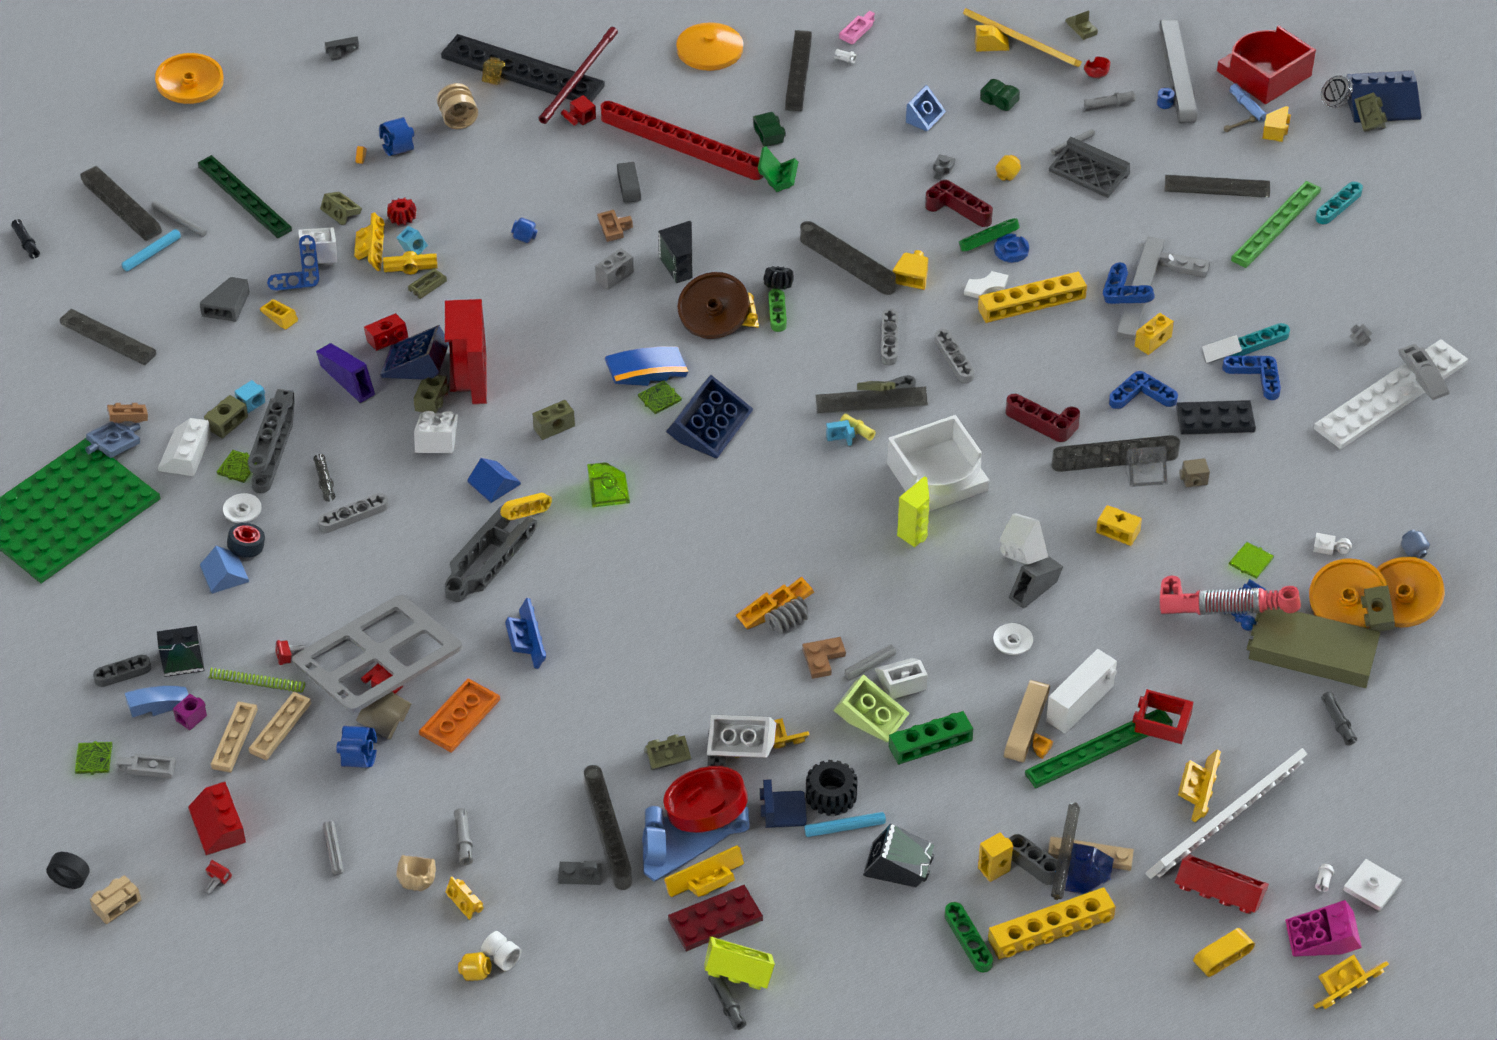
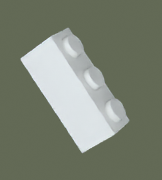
(186, 447)
(1023, 540)
(741, 736)

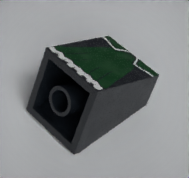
(676, 250)
(180, 651)
(899, 857)

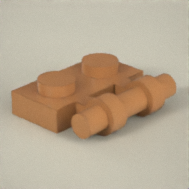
(131, 412)

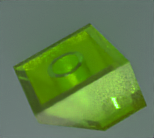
(607, 485)

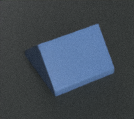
(924, 109)
(223, 570)

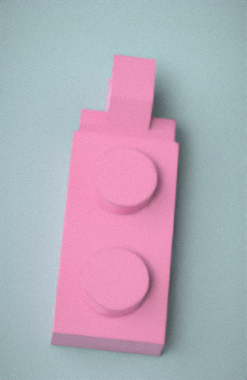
(857, 28)

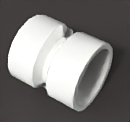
(502, 952)

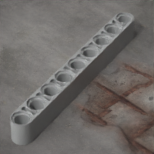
(1178, 71)

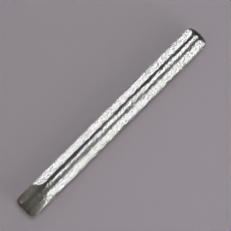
(1065, 851)

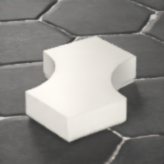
(991, 283)

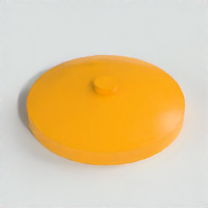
(709, 46)
(189, 78)
(1339, 587)
(1414, 589)

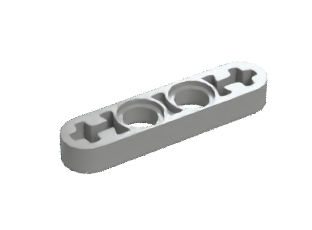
(889, 336)
(950, 357)
(352, 510)

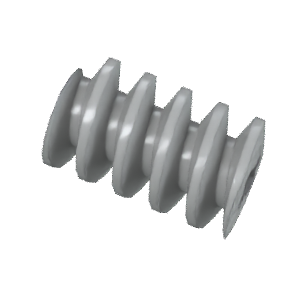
(787, 615)

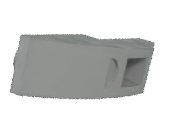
(1425, 371)

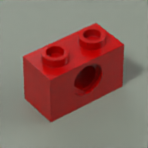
(386, 332)

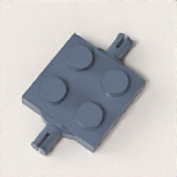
(113, 438)

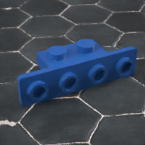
(525, 635)

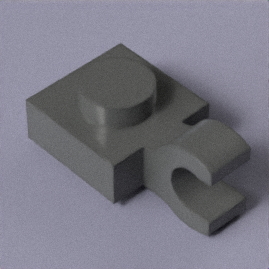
(943, 165)

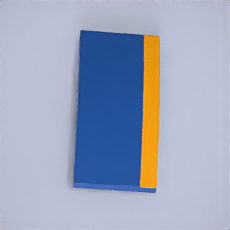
(646, 365)

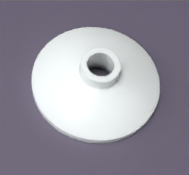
(242, 508)
(1013, 639)

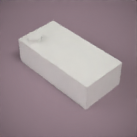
(1081, 691)

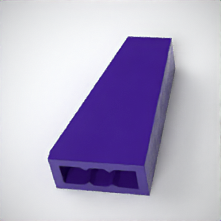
(347, 371)

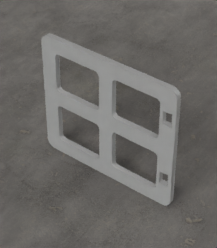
(377, 653)

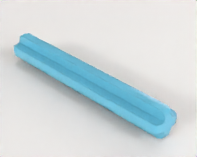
(151, 250)
(845, 824)

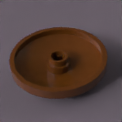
(713, 305)

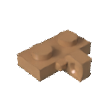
(614, 226)

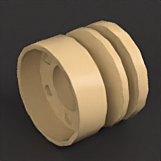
(457, 106)

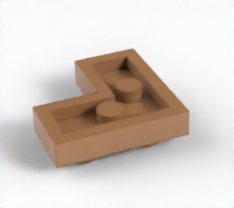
(819, 653)

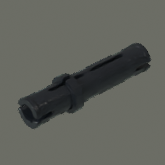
(27, 242)

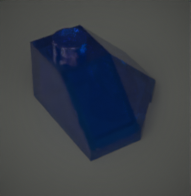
(1087, 869)

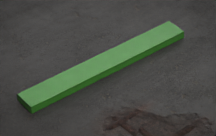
(1275, 224)

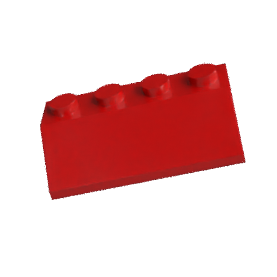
(1221, 883)

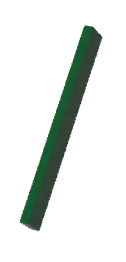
(244, 196)

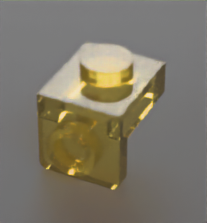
(492, 71)

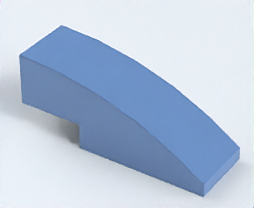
(154, 699)

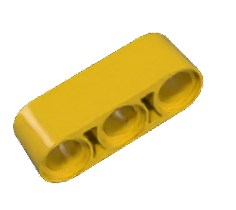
(1224, 952)

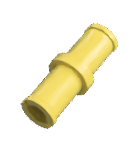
(859, 427)

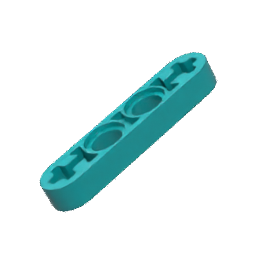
(1336, 200)
(1277, 334)

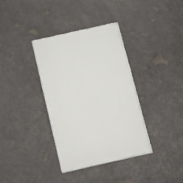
(1221, 348)

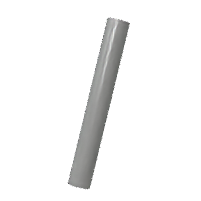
(1081, 137)

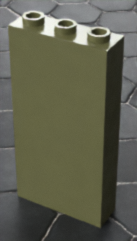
(1314, 646)

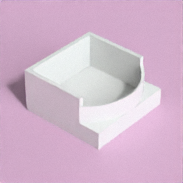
(943, 455)

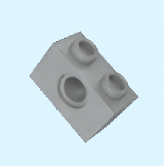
(614, 268)

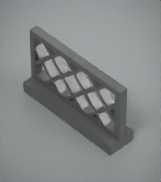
(1097, 159)

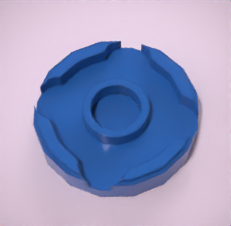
(1011, 248)

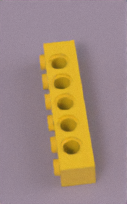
(1032, 297)
(1065, 916)

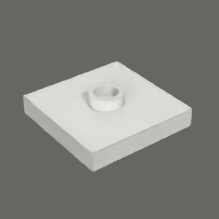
(1372, 885)

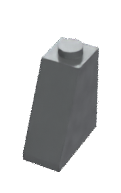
(226, 300)
(1035, 580)

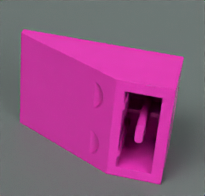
(1324, 931)

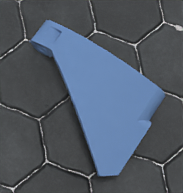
(670, 848)

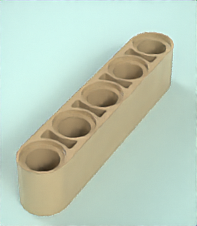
(1026, 721)

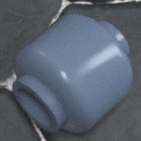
(1415, 544)

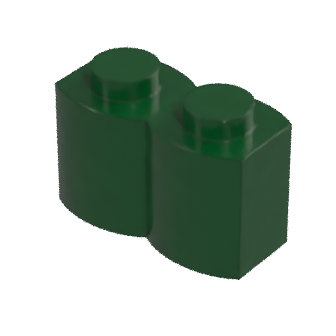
(999, 94)
(768, 129)

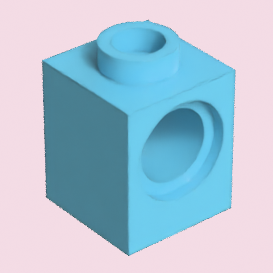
(411, 240)
(251, 395)

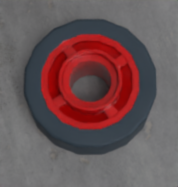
(245, 540)

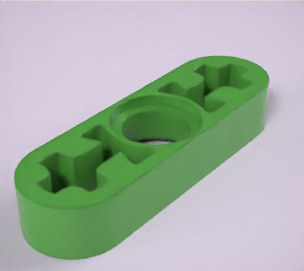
(778, 327)

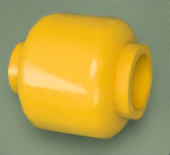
(1008, 167)
(475, 966)

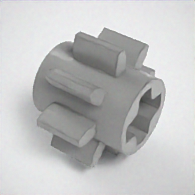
(1360, 334)

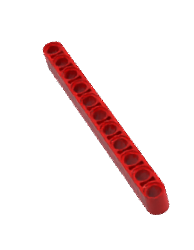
(680, 139)

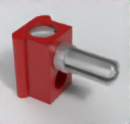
(284, 651)
(219, 874)

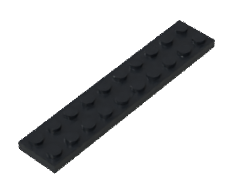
(520, 68)

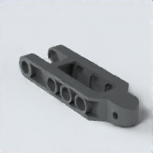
(265, 450)
(489, 533)

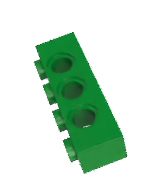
(930, 737)

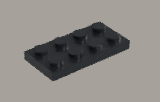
(1215, 417)

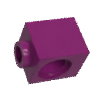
(190, 711)

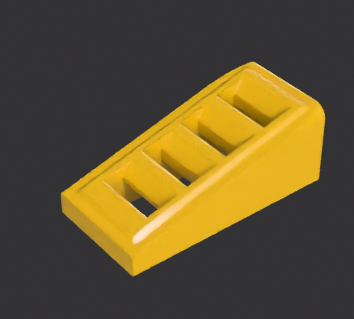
(281, 315)

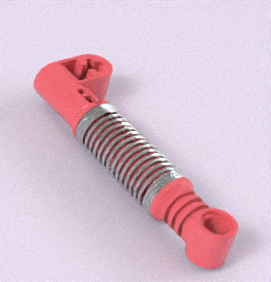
(1225, 601)

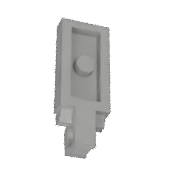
(1185, 264)
(147, 765)

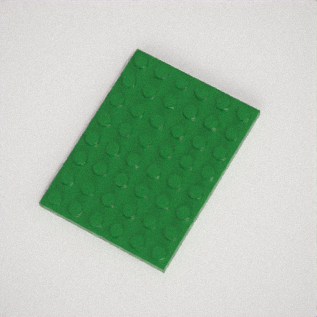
(68, 509)

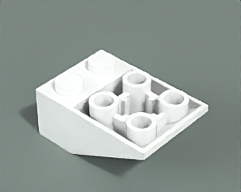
(435, 432)

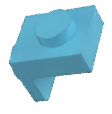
(840, 430)

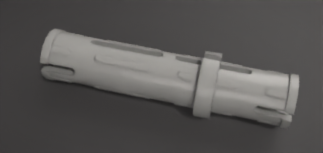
(1115, 99)
(463, 842)

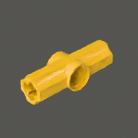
(410, 262)

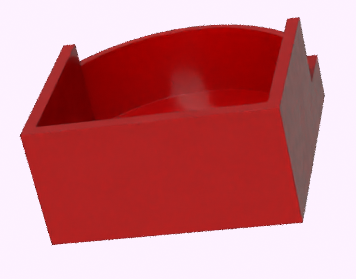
(1268, 63)
(467, 347)

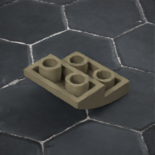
(385, 714)

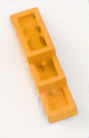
(755, 612)

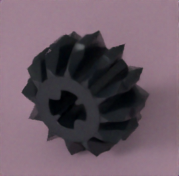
(778, 277)

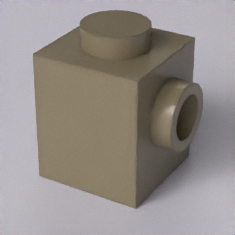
(1194, 472)

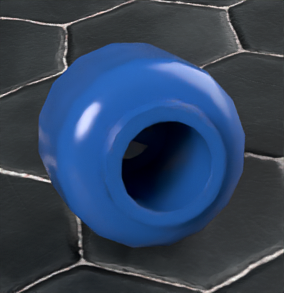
(524, 230)

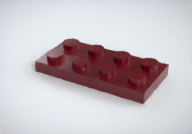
(715, 917)

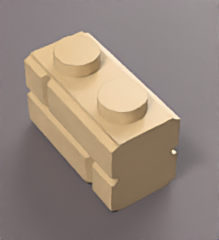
(115, 899)

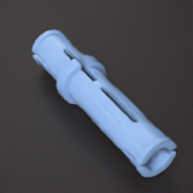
(1244, 98)

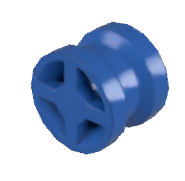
(1165, 98)

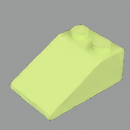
(871, 709)

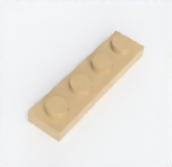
(279, 726)
(234, 737)
(1122, 856)

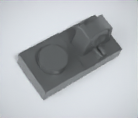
(335, 47)
(580, 873)

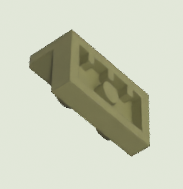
(1370, 112)
(339, 207)
(667, 752)

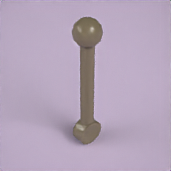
(1227, 128)

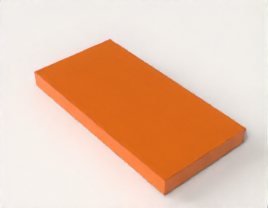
(459, 715)

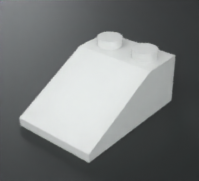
(325, 245)

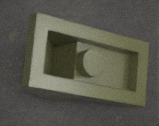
(1082, 26)

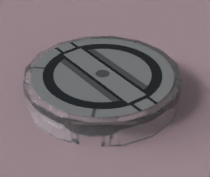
(1336, 91)

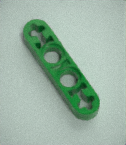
(989, 234)
(969, 936)

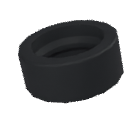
(68, 870)

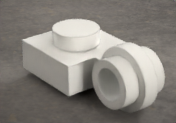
(1326, 544)

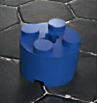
(396, 136)
(357, 747)

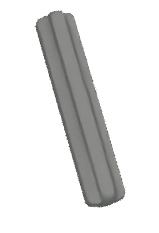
(870, 661)
(333, 848)

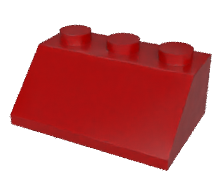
(216, 819)

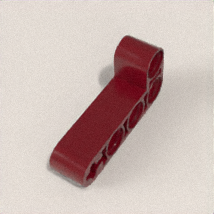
(961, 201)
(1041, 419)

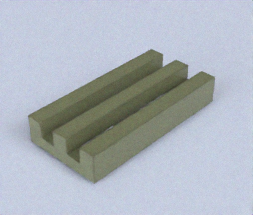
(428, 283)
(876, 385)

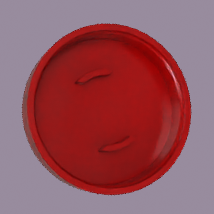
(705, 799)

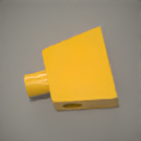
(912, 270)

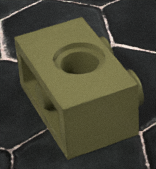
(226, 416)
(553, 419)
(1378, 597)

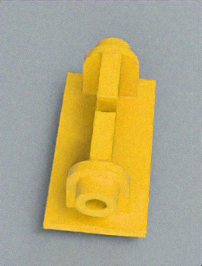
(752, 317)
(459, 894)

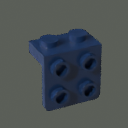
(782, 807)

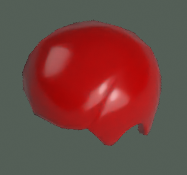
(1098, 68)

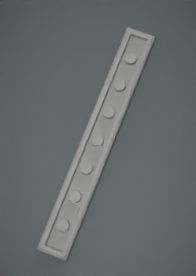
(1144, 276)

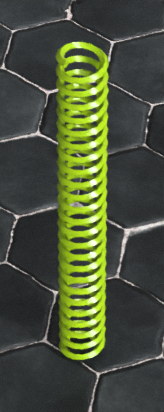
(257, 678)

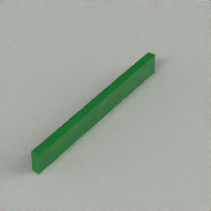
(1091, 751)

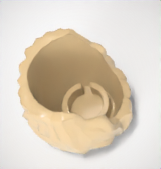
(415, 872)

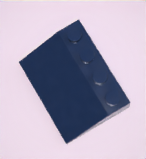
(1396, 89)
(416, 356)
(710, 418)

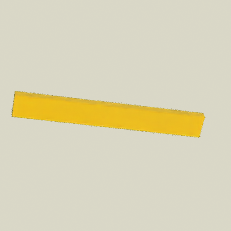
(1023, 38)

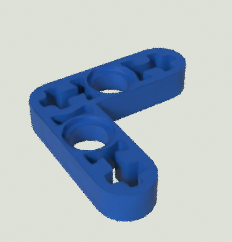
(302, 275)
(1116, 292)
(1260, 367)
(1165, 394)

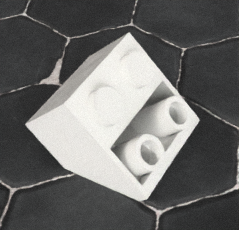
(903, 677)

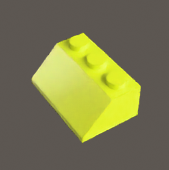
(914, 513)
(738, 963)

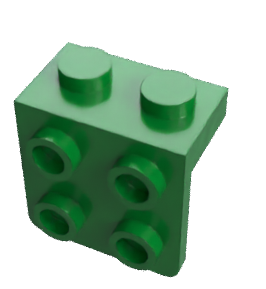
(778, 174)

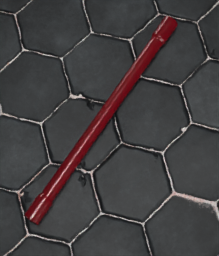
(549, 111)

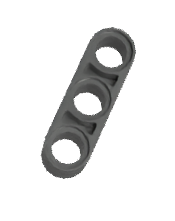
(628, 182)
(1023, 854)

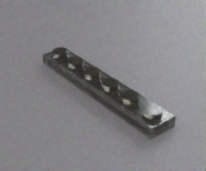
(1217, 186)
(108, 336)
(871, 400)

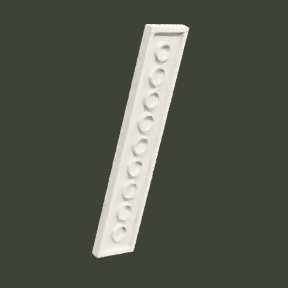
(1384, 398)
(1227, 815)

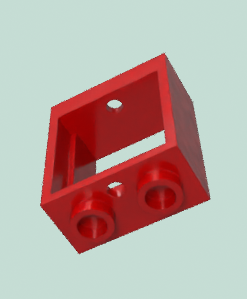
(1166, 703)

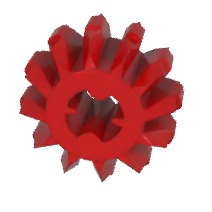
(401, 211)

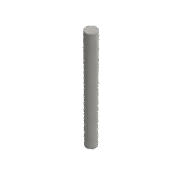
(178, 218)

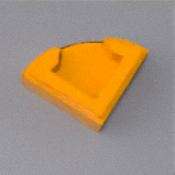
(360, 154)
(1041, 745)

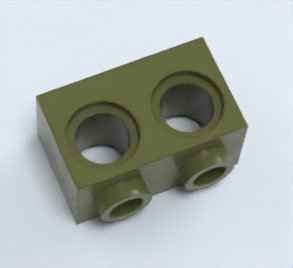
(431, 394)

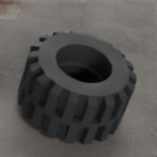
(831, 774)

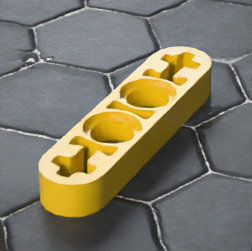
(526, 506)

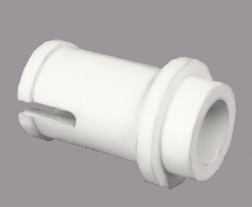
(848, 57)
(1325, 873)

